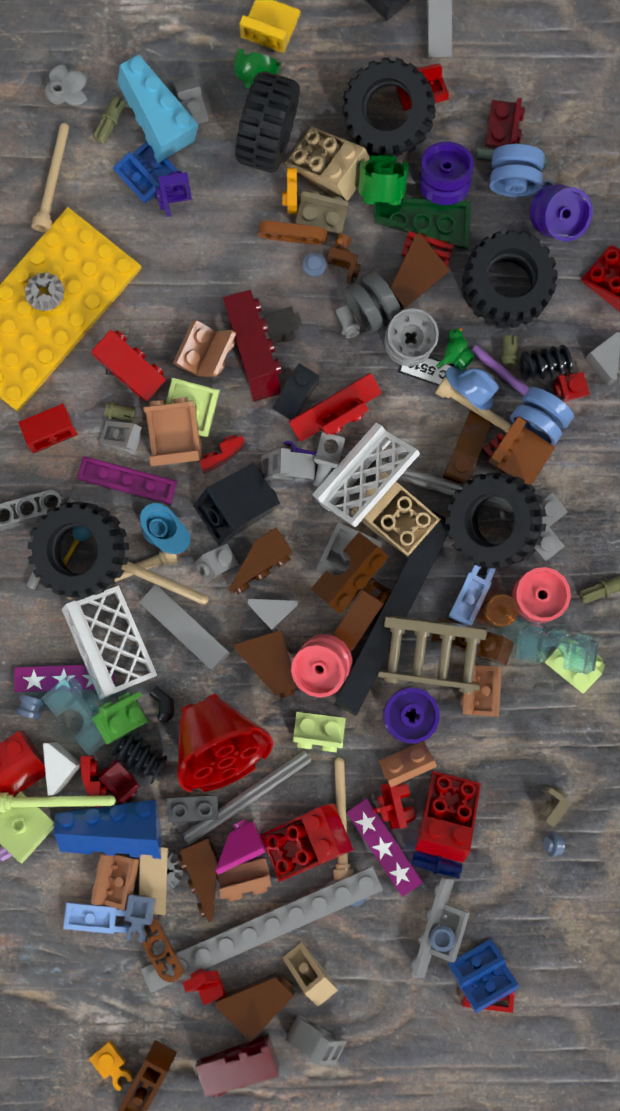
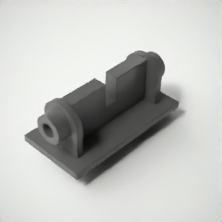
(192, 808)

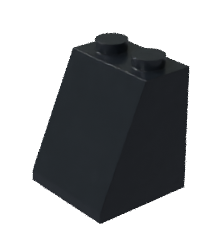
(236, 503)

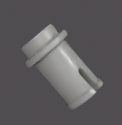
(347, 321)

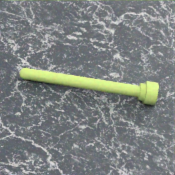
(8, 802)

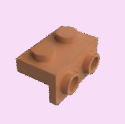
(486, 699)
(407, 763)
(244, 878)
(114, 880)

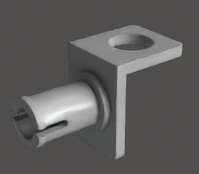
(326, 460)

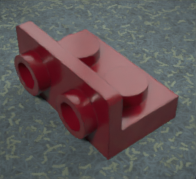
(504, 123)

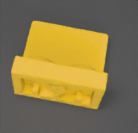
(269, 24)

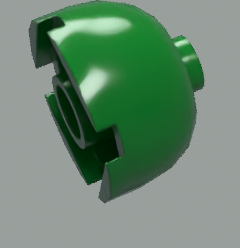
(248, 65)

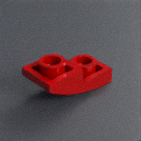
(230, 447)
(89, 769)

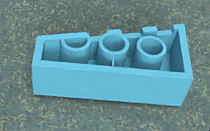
(156, 109)

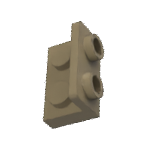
(322, 212)
(554, 810)

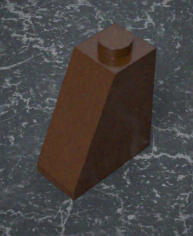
(417, 273)
(362, 613)
(270, 661)
(256, 1003)

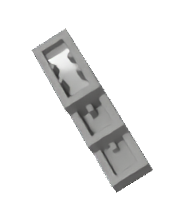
(439, 28)
(184, 627)

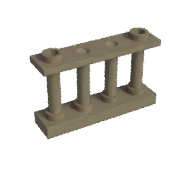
(447, 633)

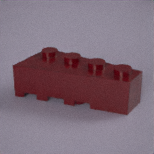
(253, 345)

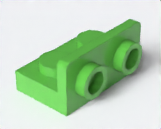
(119, 718)

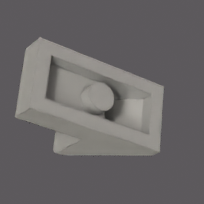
(190, 97)
(121, 436)

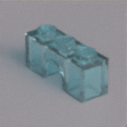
(578, 650)
(68, 696)

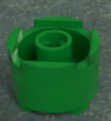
(382, 180)

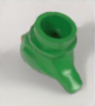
(457, 351)

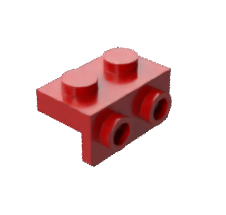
(434, 77)

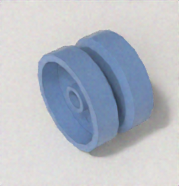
(517, 170)
(543, 414)

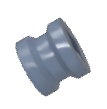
(29, 706)

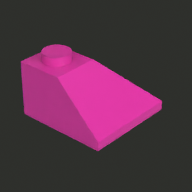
(242, 845)

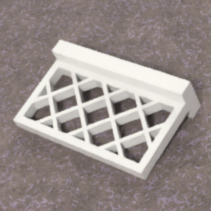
(355, 466)
(88, 644)

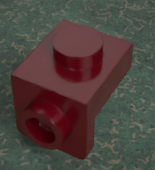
(119, 781)

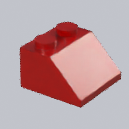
(19, 764)

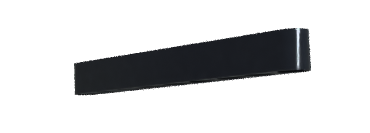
(398, 604)

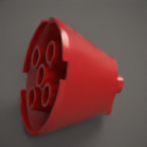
(218, 745)

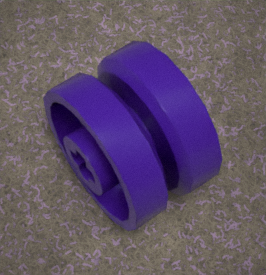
(446, 173)
(561, 212)
(425, 719)

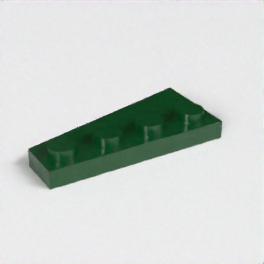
(429, 219)

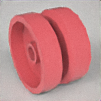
(552, 586)
(321, 665)

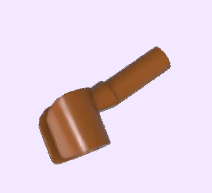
(342, 241)

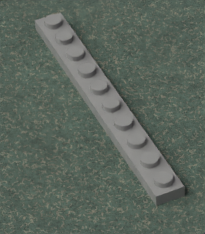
(269, 925)

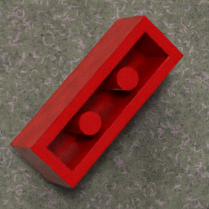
(128, 364)

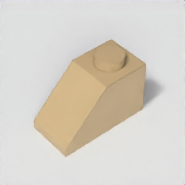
(309, 974)

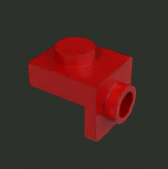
(207, 984)

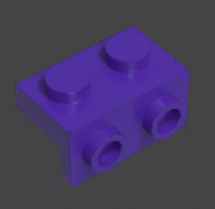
(173, 189)

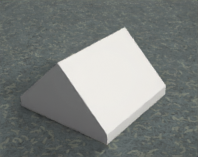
(59, 767)

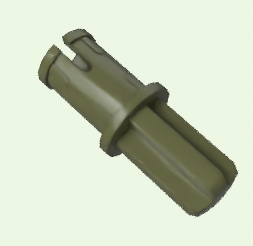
(108, 120)
(600, 590)

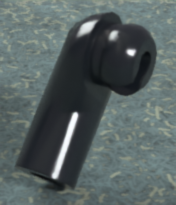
(166, 704)

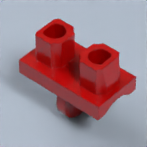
(391, 806)

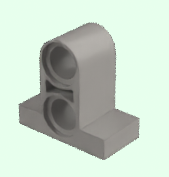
(288, 466)
(315, 1042)

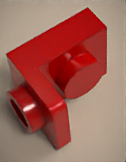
(570, 387)

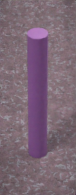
(500, 370)

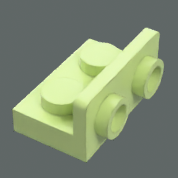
(319, 730)

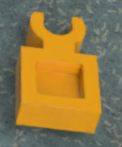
(290, 195)
(108, 1062)

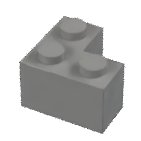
(550, 544)

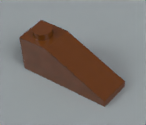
(467, 448)
(148, 1078)

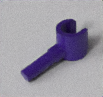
(298, 450)

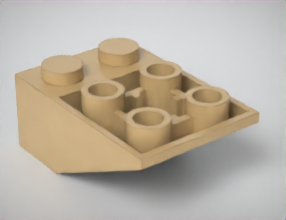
(328, 162)
(399, 518)

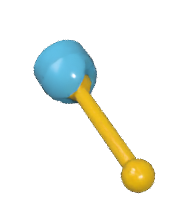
(80, 535)

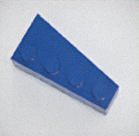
(111, 829)

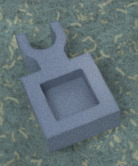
(139, 912)

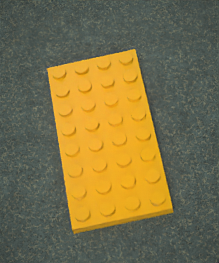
(38, 340)

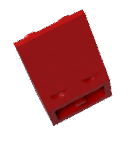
(605, 277)
(448, 817)
(307, 842)

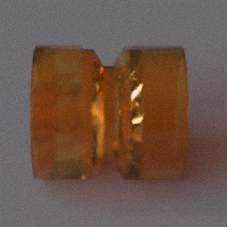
(500, 611)

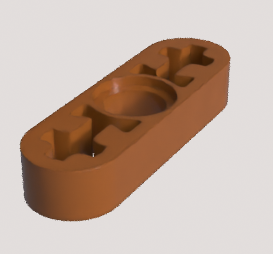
(292, 233)
(161, 967)

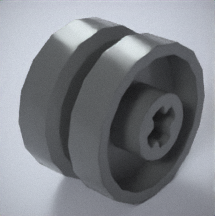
(371, 301)

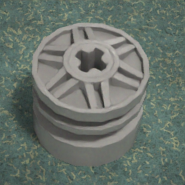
(407, 324)

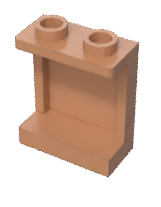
(173, 432)

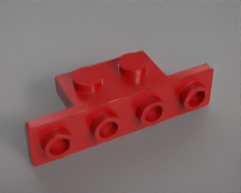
(337, 409)

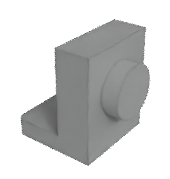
(216, 563)

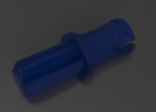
(437, 864)

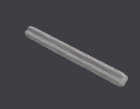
(444, 486)
(248, 796)

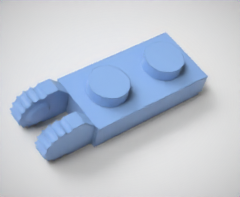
(471, 596)
(93, 918)

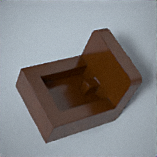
(345, 259)

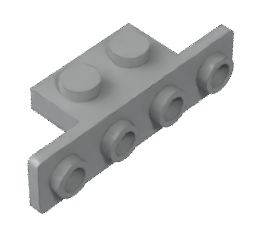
(440, 914)

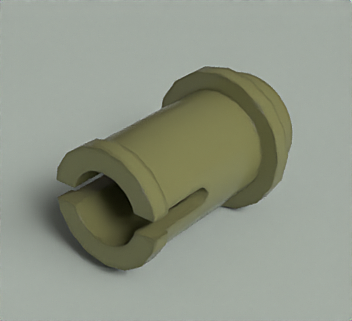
(509, 356)
(119, 412)

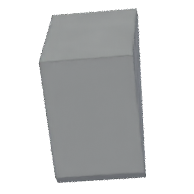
(606, 358)
(272, 611)

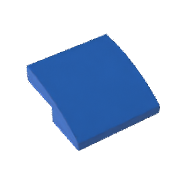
(142, 171)
(483, 976)

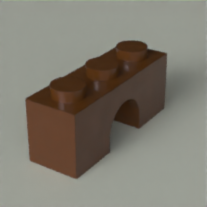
(364, 562)

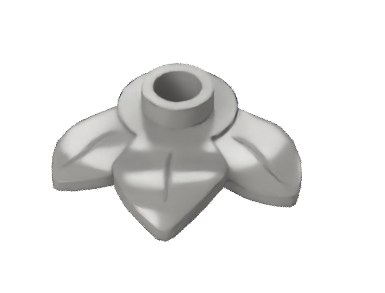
(68, 84)

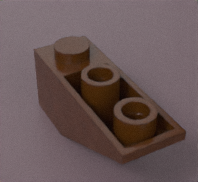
(265, 554)
(494, 648)
(201, 865)

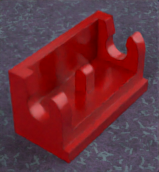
(47, 428)

